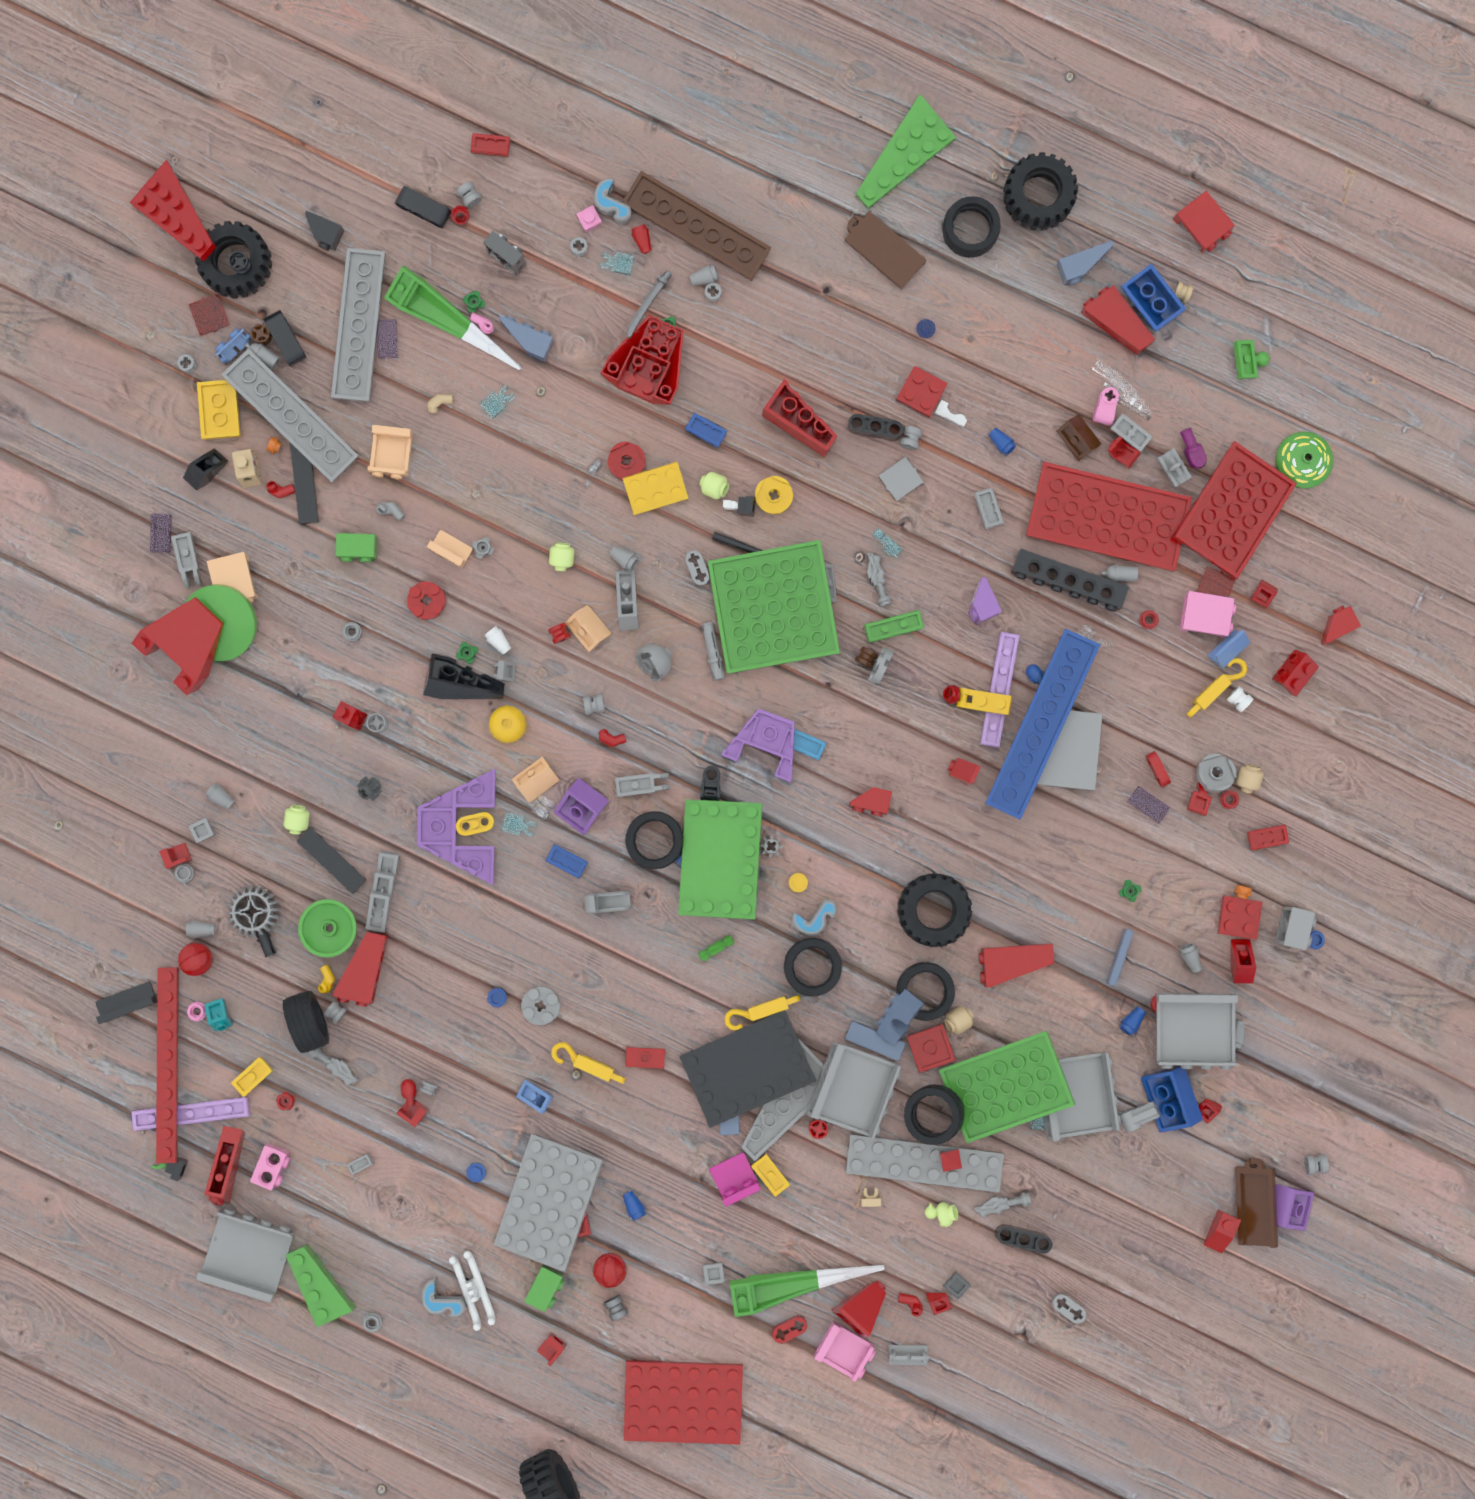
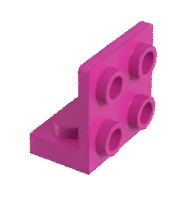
(735, 1179)

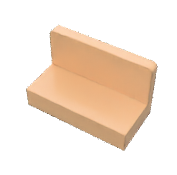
(450, 548)
(587, 628)
(535, 779)

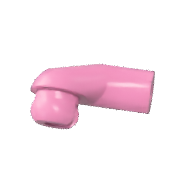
(483, 323)

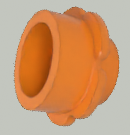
(273, 445)
(1243, 891)

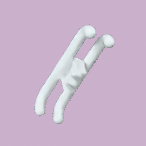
(473, 1290)

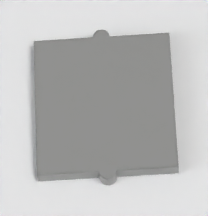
(901, 479)

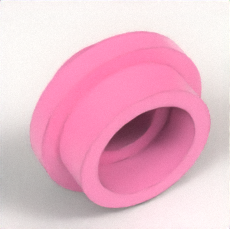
(191, 1011)

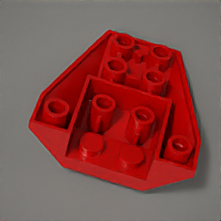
(648, 362)

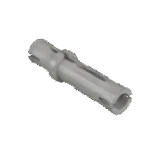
(712, 650)

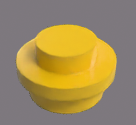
(798, 882)

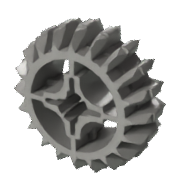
(255, 918)

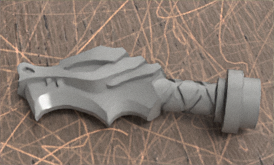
(876, 575)
(338, 1067)
(998, 1204)

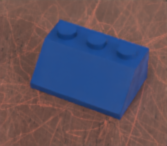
(1153, 298)
(1174, 1098)

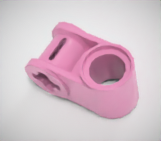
(1105, 410)

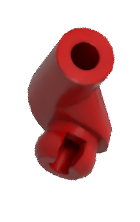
(610, 740)

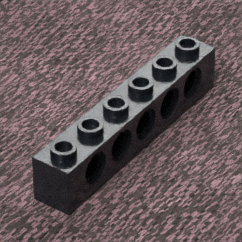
(1117, 591)

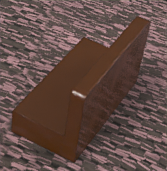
(1078, 437)

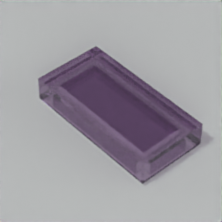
(387, 339)
(160, 533)
(1148, 804)

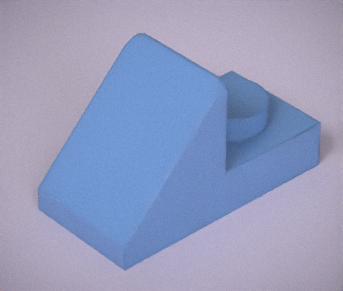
(534, 1096)

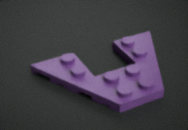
(438, 826)

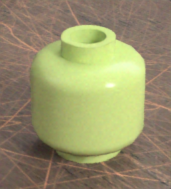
(714, 485)
(561, 556)
(296, 819)

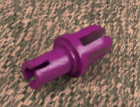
(1194, 451)

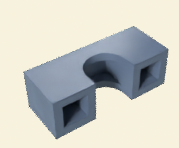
(898, 1016)

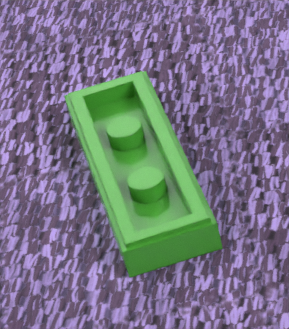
(894, 626)

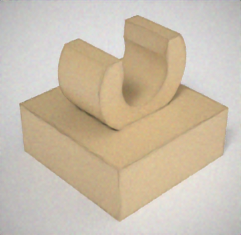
(870, 1200)

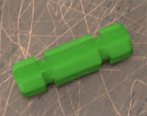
(716, 948)

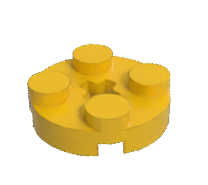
(783, 490)

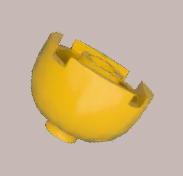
(507, 724)

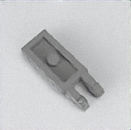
(186, 557)
(639, 784)

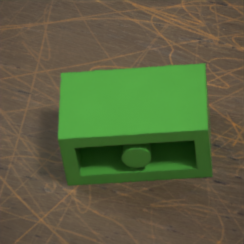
(356, 547)
(544, 1287)

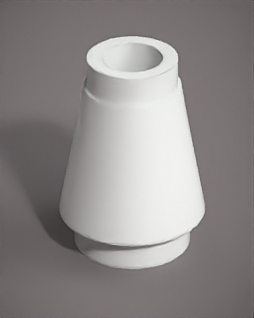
(497, 640)

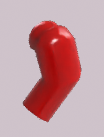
(278, 491)
(913, 1302)

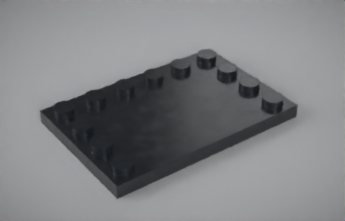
(747, 1068)

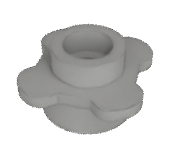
(483, 542)

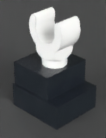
(745, 505)

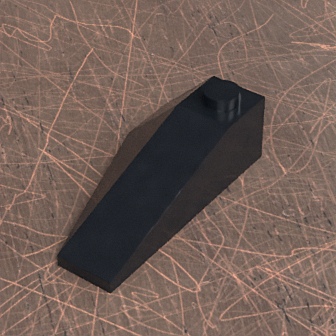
(452, 681)

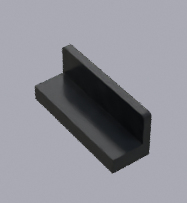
(125, 1002)

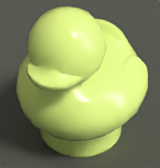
(945, 1213)

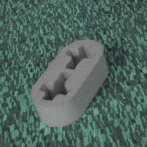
(701, 565)
(1066, 1311)

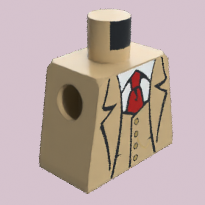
(247, 466)

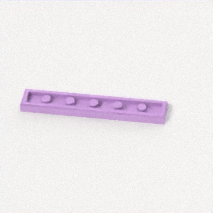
(1000, 684)
(196, 1112)

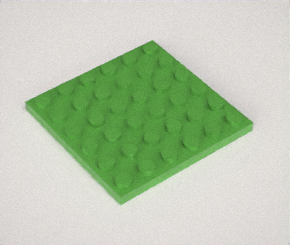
(774, 607)

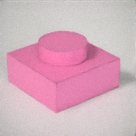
(589, 218)

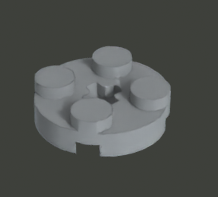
(880, 666)
(1208, 780)
(534, 996)

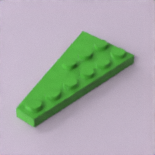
(912, 145)

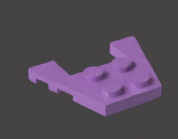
(769, 734)

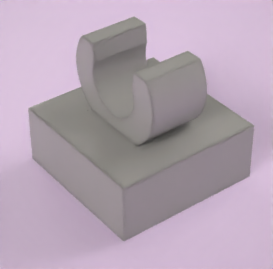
(505, 671)

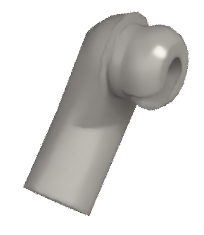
(390, 508)

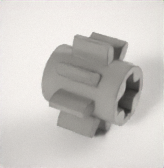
(771, 840)

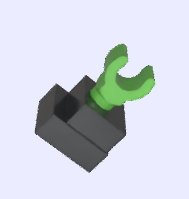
(176, 1169)

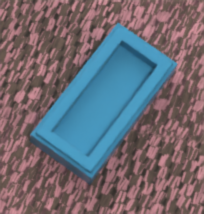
(808, 745)

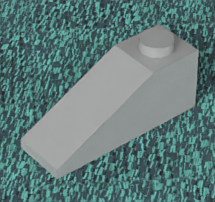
(627, 600)

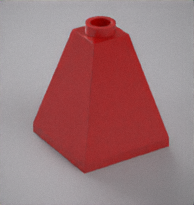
(862, 1308)

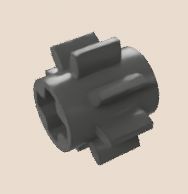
(369, 788)

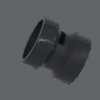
(236, 259)

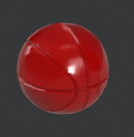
(195, 959)
(609, 1270)

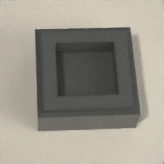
(956, 1285)

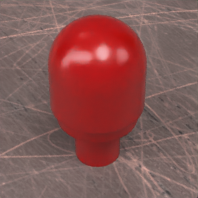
(408, 1091)

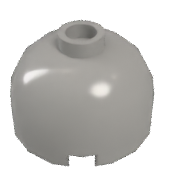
(654, 660)

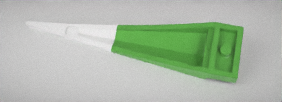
(423, 301)
(766, 1290)

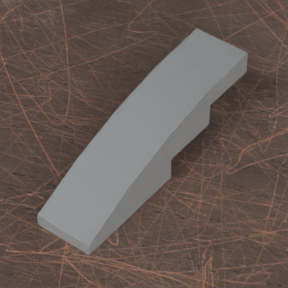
(382, 891)

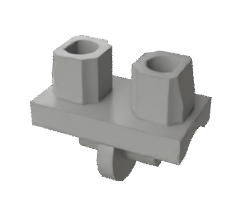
(1174, 467)

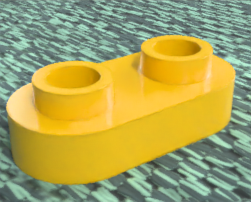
(475, 823)

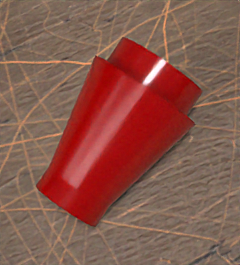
(642, 238)

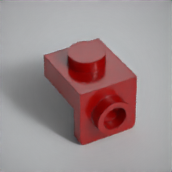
(1123, 452)
(350, 715)

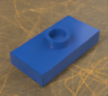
(706, 430)
(566, 861)

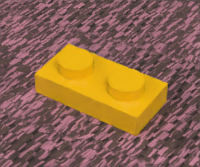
(252, 1076)
(770, 1175)

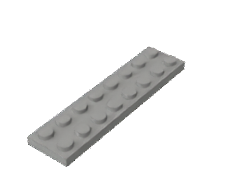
(358, 325)
(289, 415)
(922, 1163)

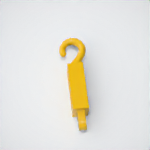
(1217, 687)
(760, 1010)
(587, 1064)

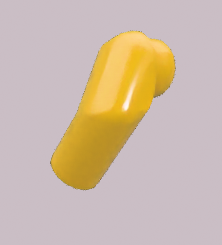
(328, 980)

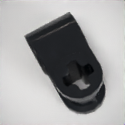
(711, 786)

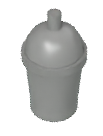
(264, 354)
(1121, 573)

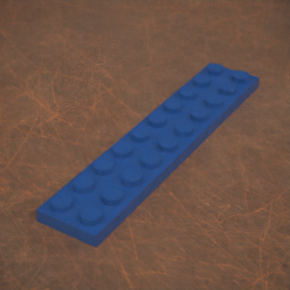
(1042, 724)

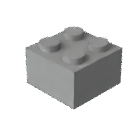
(1295, 928)

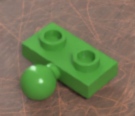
(1247, 360)

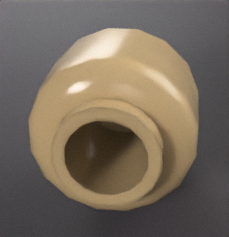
(1250, 778)
(958, 1020)

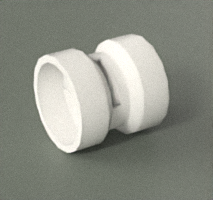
(1239, 699)

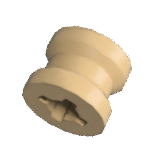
(1183, 292)

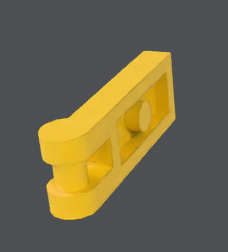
(985, 701)

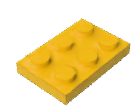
(218, 410)
(655, 488)

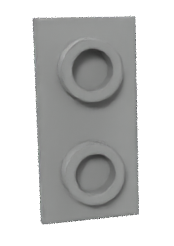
(908, 1355)

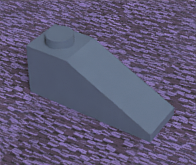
(1076, 266)

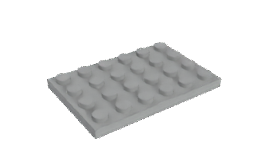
(548, 1202)

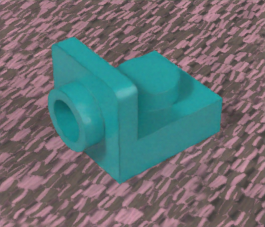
(217, 1015)

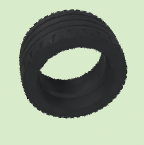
(971, 204)
(631, 838)
(835, 973)
(943, 975)
(305, 1021)
(913, 1124)

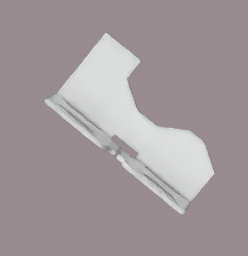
(943, 412)

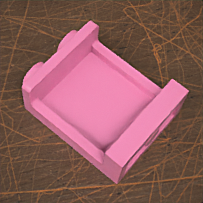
(1207, 614)
(845, 1351)

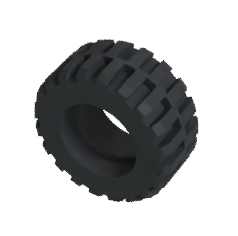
(1047, 168)
(235, 285)
(908, 910)
(547, 1477)

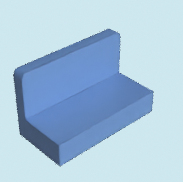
(1229, 648)

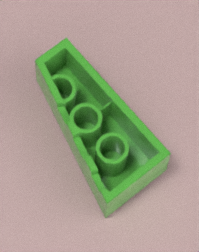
(320, 1290)

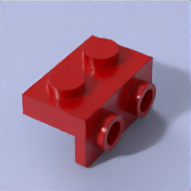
(1296, 672)

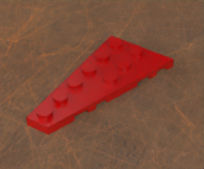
(170, 208)

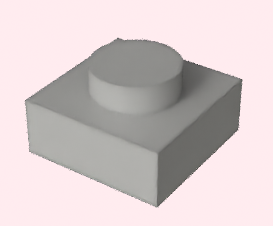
(201, 830)
(713, 1273)

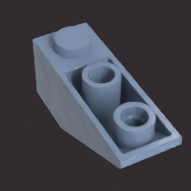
(533, 342)

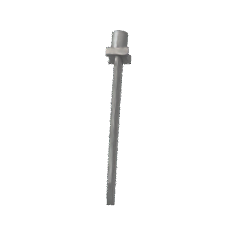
(661, 282)

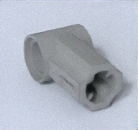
(1135, 1117)

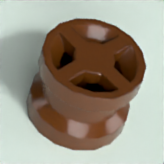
(258, 331)
(866, 657)

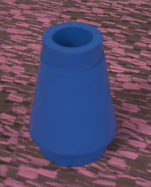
(1002, 441)
(1132, 1021)
(634, 1206)

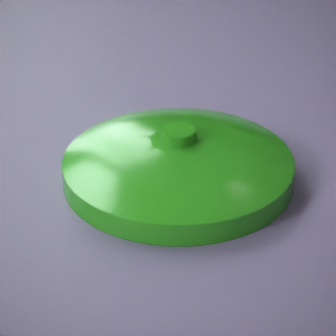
(235, 613)

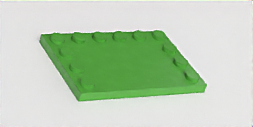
(720, 859)
(1009, 1086)

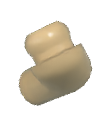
(437, 400)

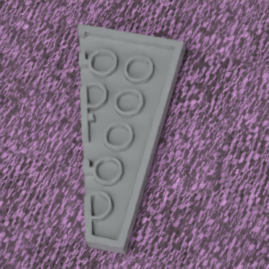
(781, 1113)

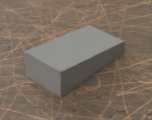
(360, 1164)

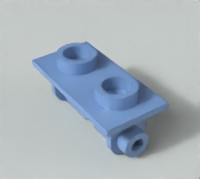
(236, 339)

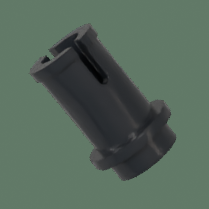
(266, 944)

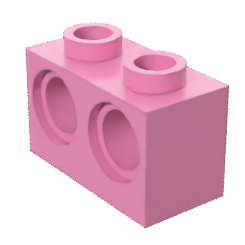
(266, 1164)

